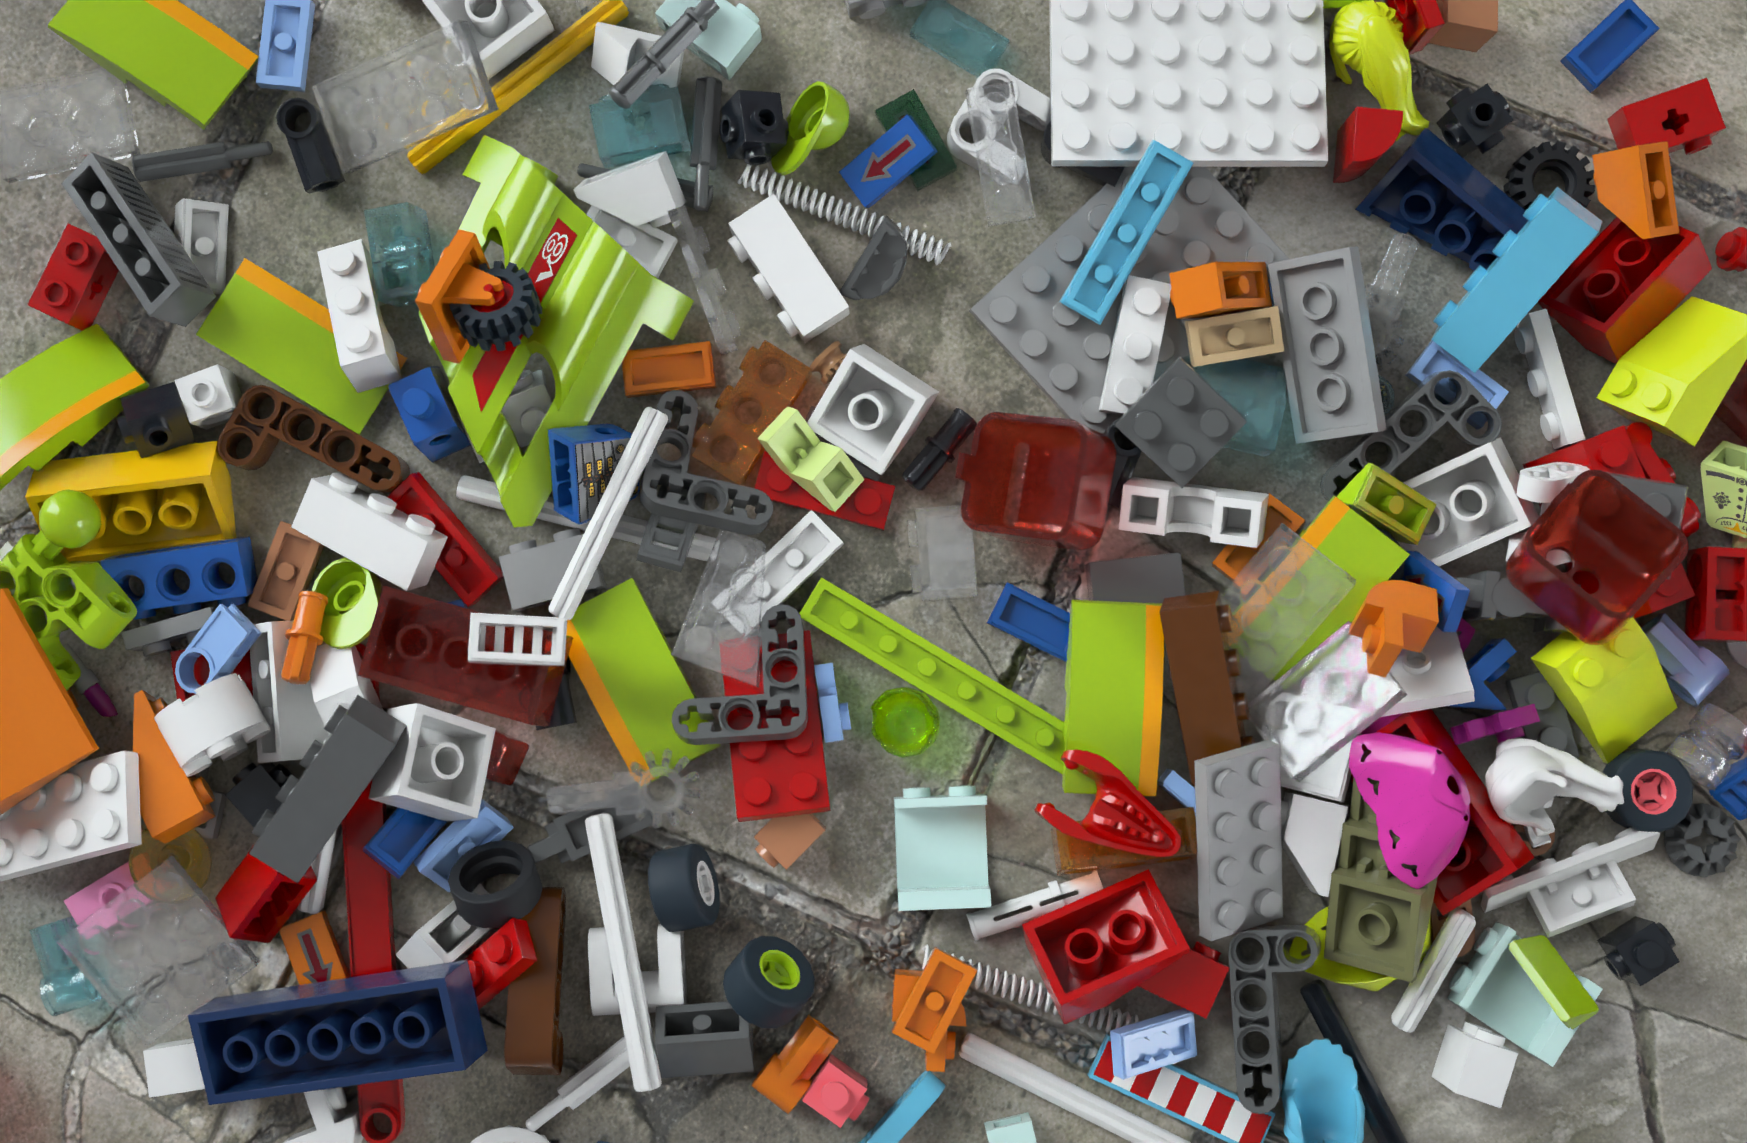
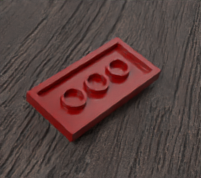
(782, 774)

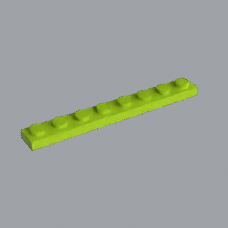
(936, 673)

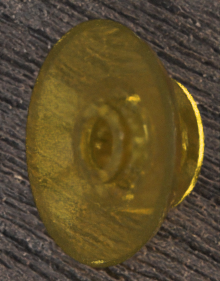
(189, 848)

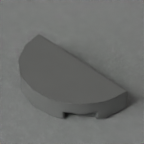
(879, 264)

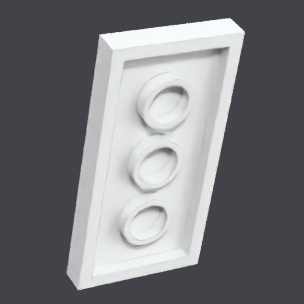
(74, 817)

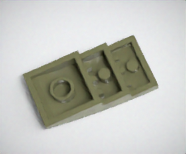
(1371, 913)

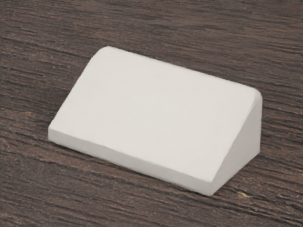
(203, 233)

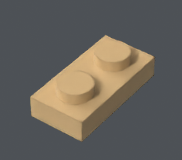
(1234, 336)

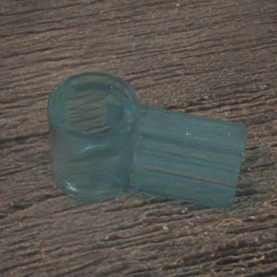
(63, 984)

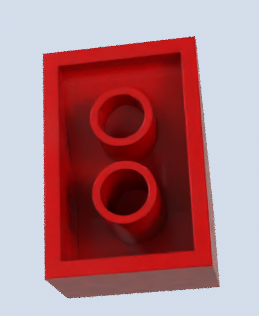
(1104, 945)

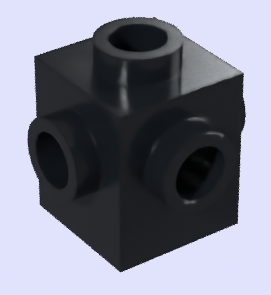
(1475, 120)
(753, 126)

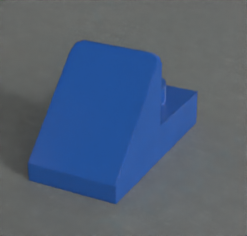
(1488, 665)

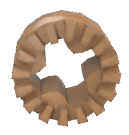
(828, 362)

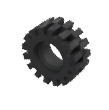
(1552, 158)

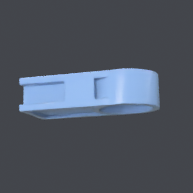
(222, 641)

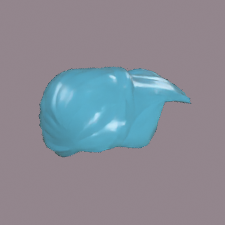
(1322, 1096)

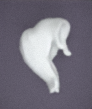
(1532, 774)

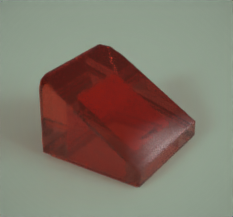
(506, 758)

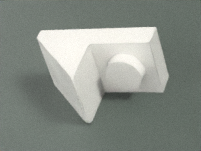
(620, 48)

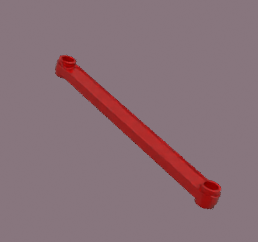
(371, 940)

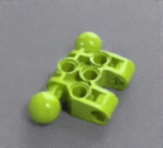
(43, 577)

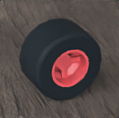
(1662, 797)

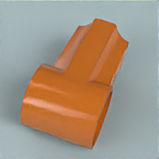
(789, 1073)

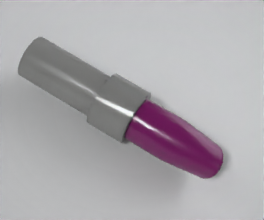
(90, 687)

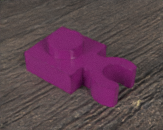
(1502, 725)

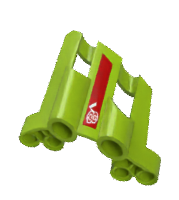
(590, 315)

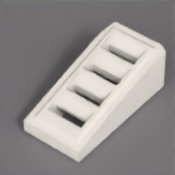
(477, 638)

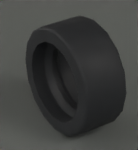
(486, 862)

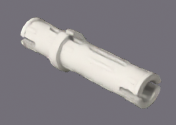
(983, 923)

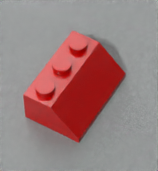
(1625, 287)

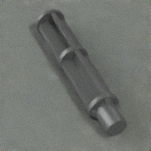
(662, 53)

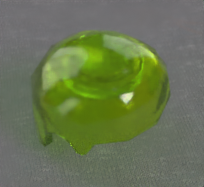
(905, 721)

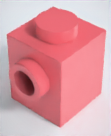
(837, 1091)

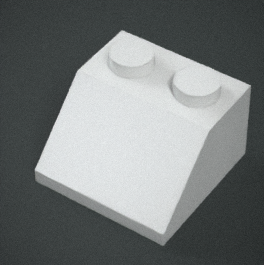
(499, 27)
(871, 408)

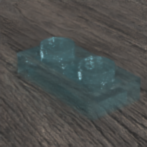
(959, 37)

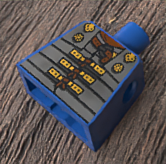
(429, 413)
(583, 465)

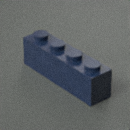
(1444, 202)

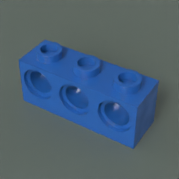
(199, 562)

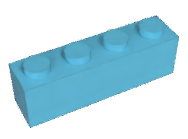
(1516, 279)

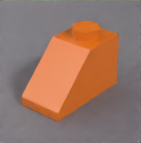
(1638, 188)
(1219, 289)

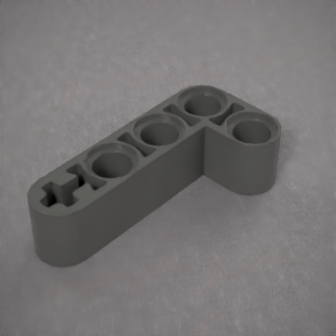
(1433, 417)
(1265, 1017)

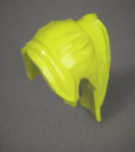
(1372, 43)

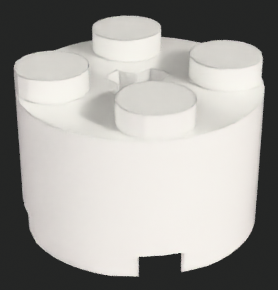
(212, 723)

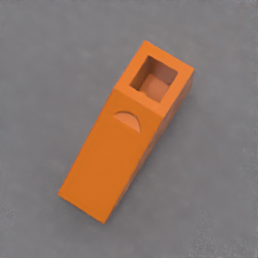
(168, 798)

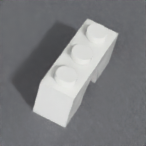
(360, 334)
(1217, 512)

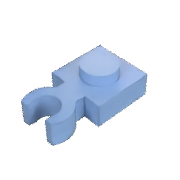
(834, 714)

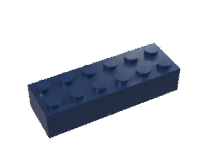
(338, 1033)

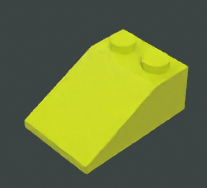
(1680, 370)
(1608, 688)

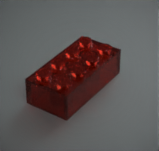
(425, 650)

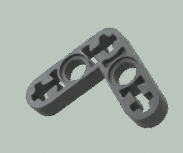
(675, 478)
(774, 698)

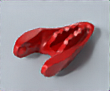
(1117, 816)

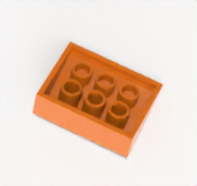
(38, 720)

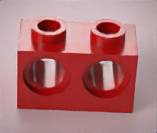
(1720, 593)

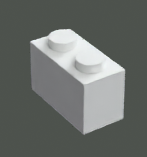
(1475, 1063)

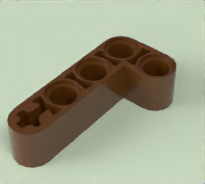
(321, 445)
(533, 1004)

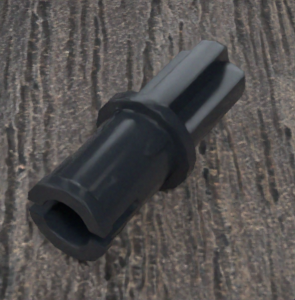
(939, 449)

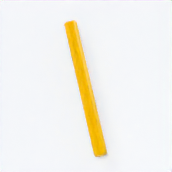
(522, 81)

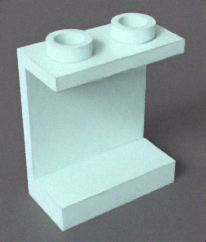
(941, 849)
(1506, 999)

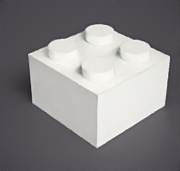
(435, 764)

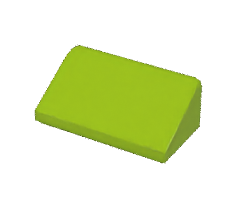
(1388, 504)
(1554, 980)

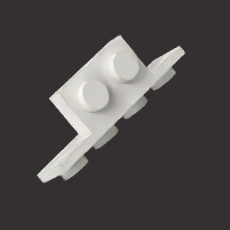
(1575, 888)

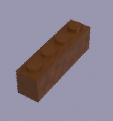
(1204, 675)

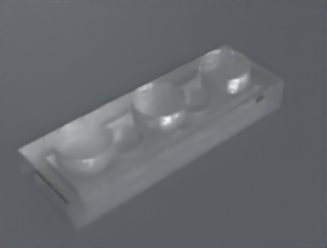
(1000, 153)

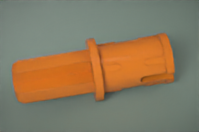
(304, 637)

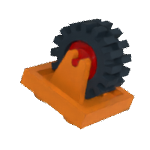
(475, 304)

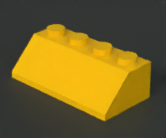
(144, 501)

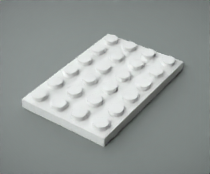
(1195, 75)

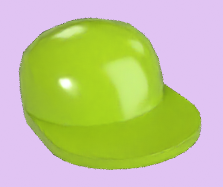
(814, 123)
(352, 602)

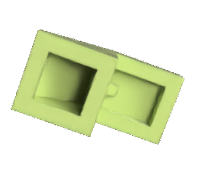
(813, 464)

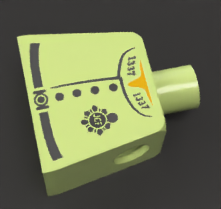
(1726, 490)

